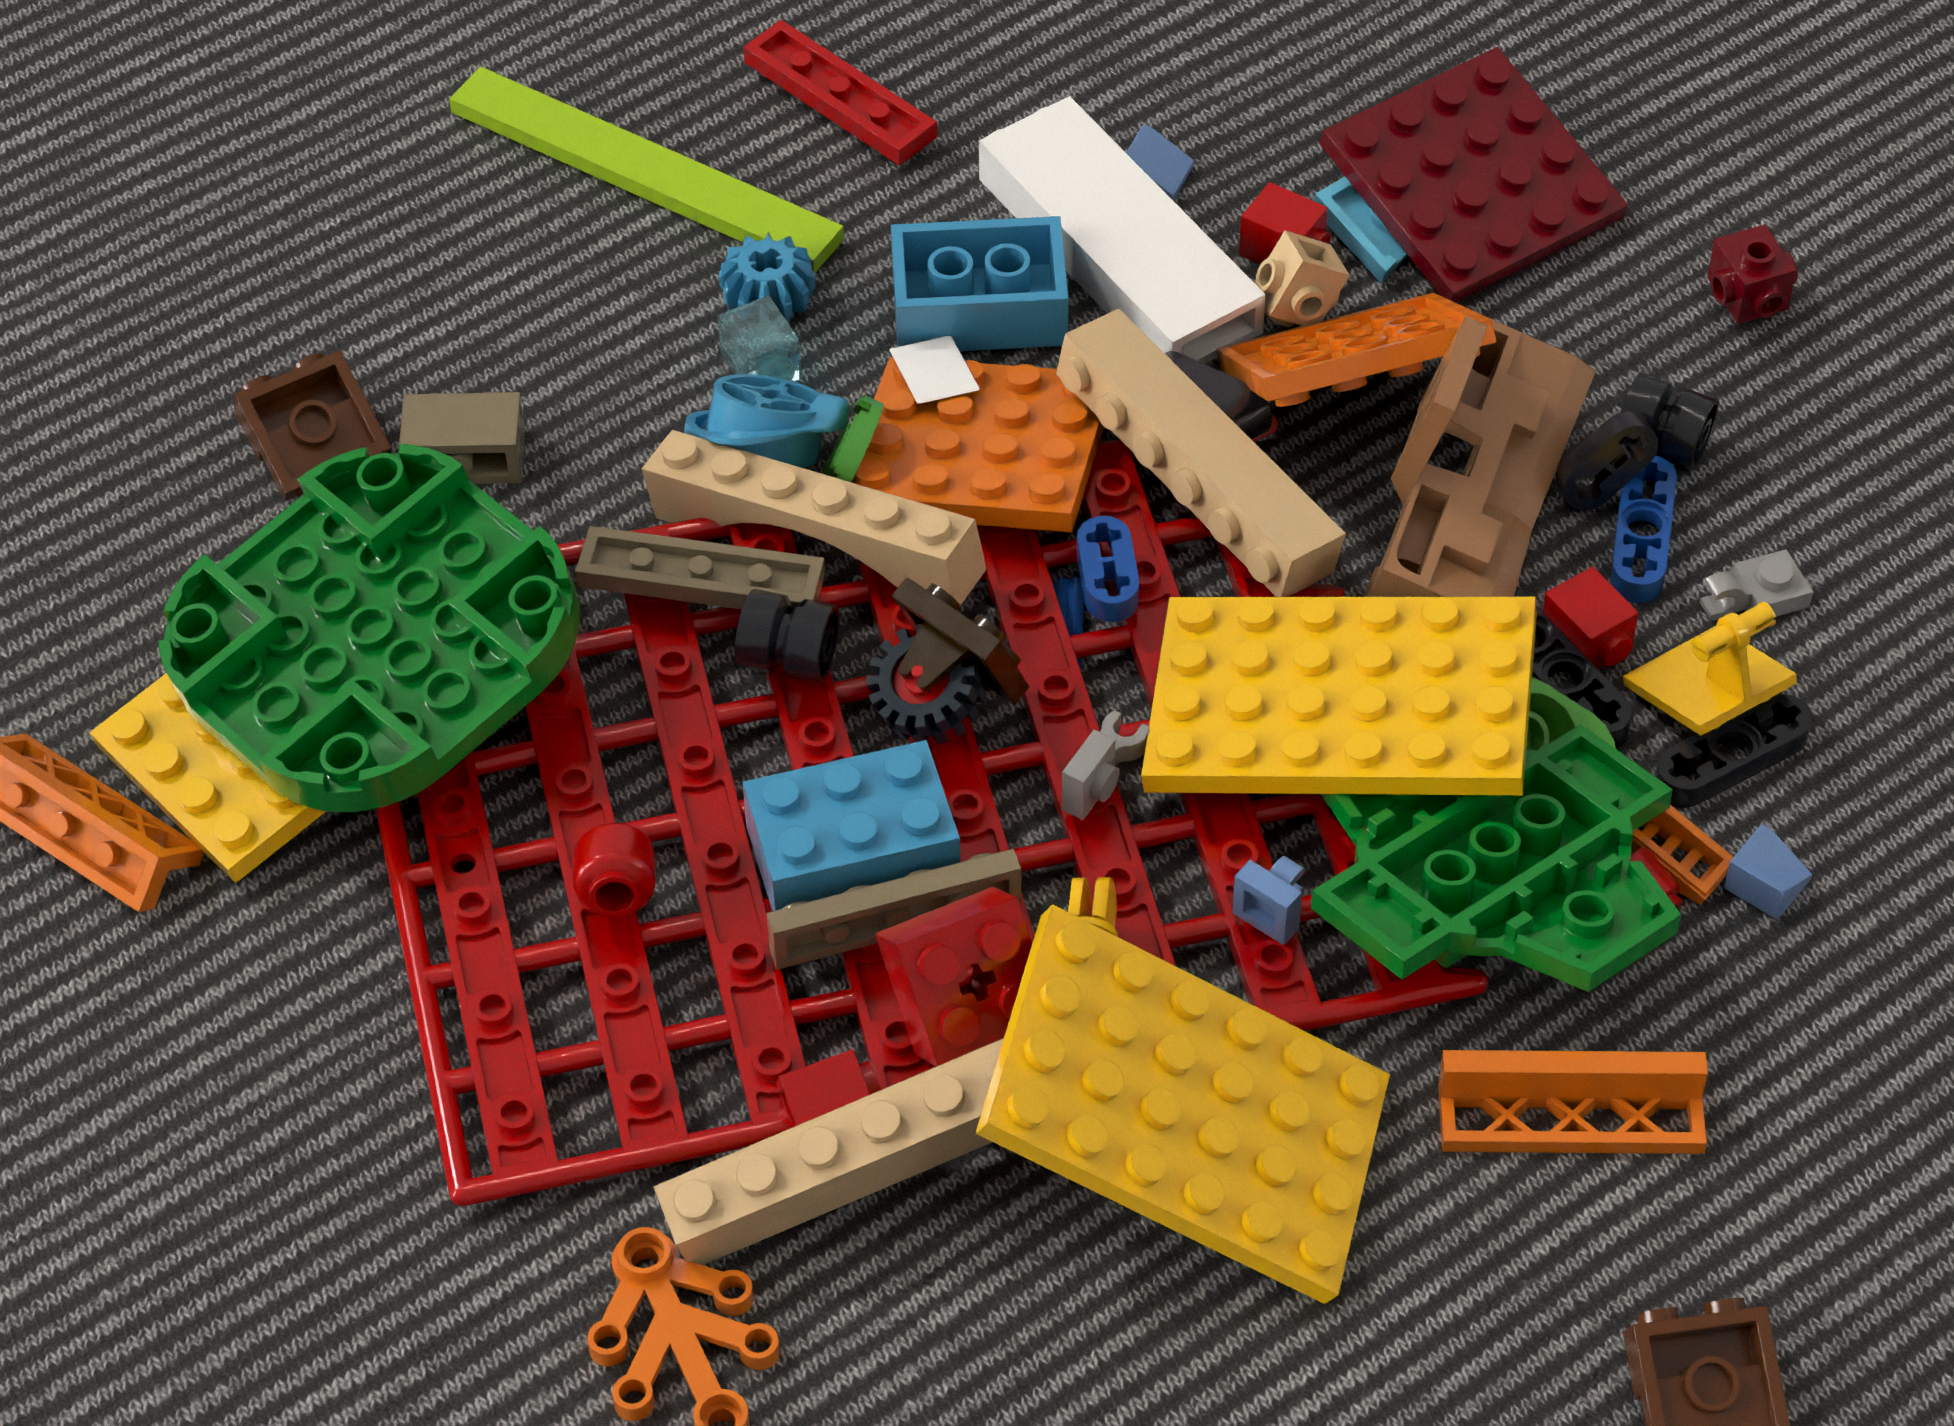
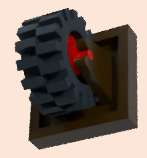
(938, 674)

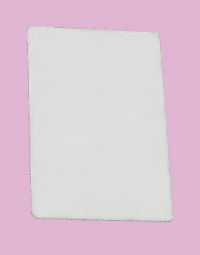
(934, 369)

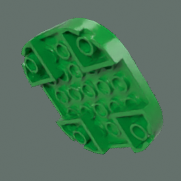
(371, 630)

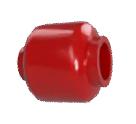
(614, 870)

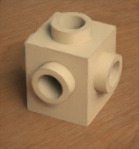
(1300, 280)

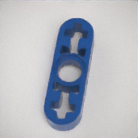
(1654, 547)

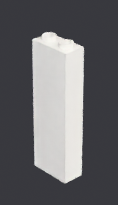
(1122, 232)

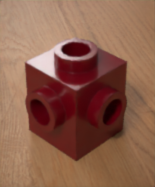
(1751, 274)

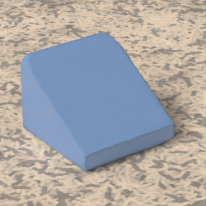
(1160, 160)

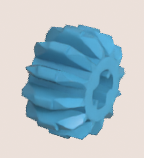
(765, 270)

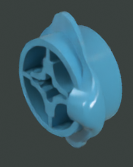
(769, 417)

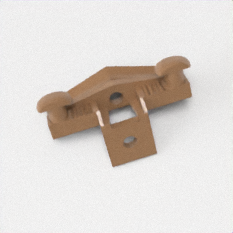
(1474, 528)

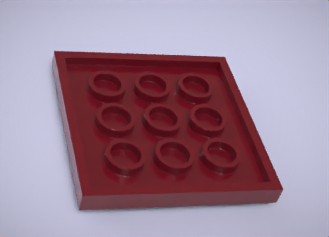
(1473, 175)

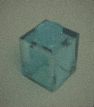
(759, 341)

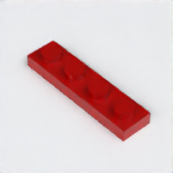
(840, 92)

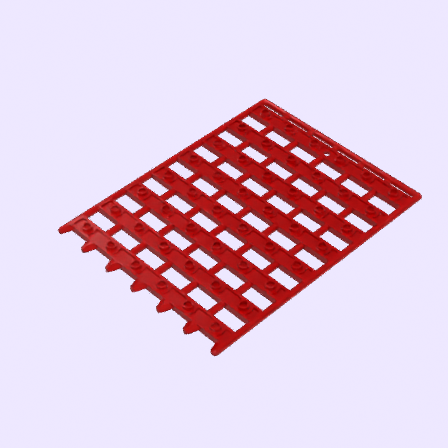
(725, 879)

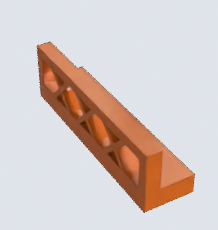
(88, 823)
(1575, 1081)

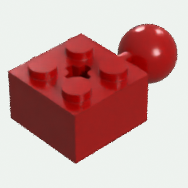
(930, 959)

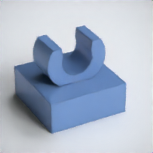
(1270, 897)

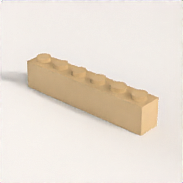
(1200, 454)
(829, 1159)

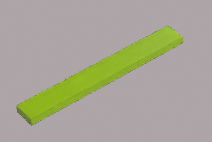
(640, 165)

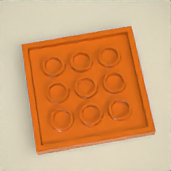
(1348, 348)
(994, 454)

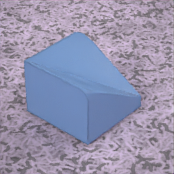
(1766, 873)

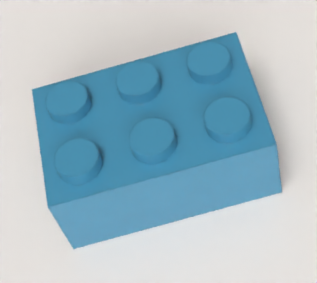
(981, 283)
(849, 824)

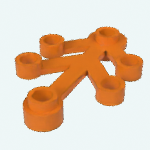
(677, 1328)

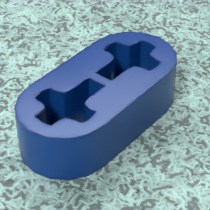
(1097, 569)

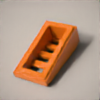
(1684, 834)

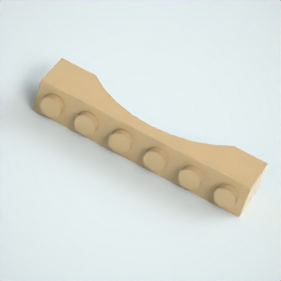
(884, 531)

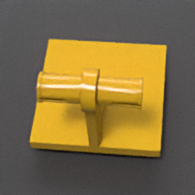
(1714, 673)

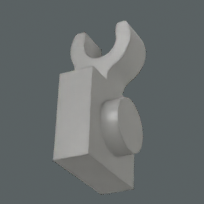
(1764, 578)
(1092, 770)

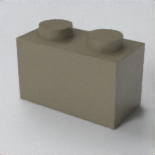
(473, 428)

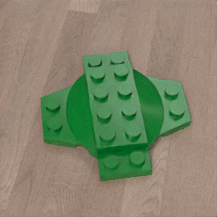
(1508, 873)

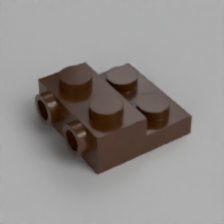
(307, 418)
(1706, 1367)

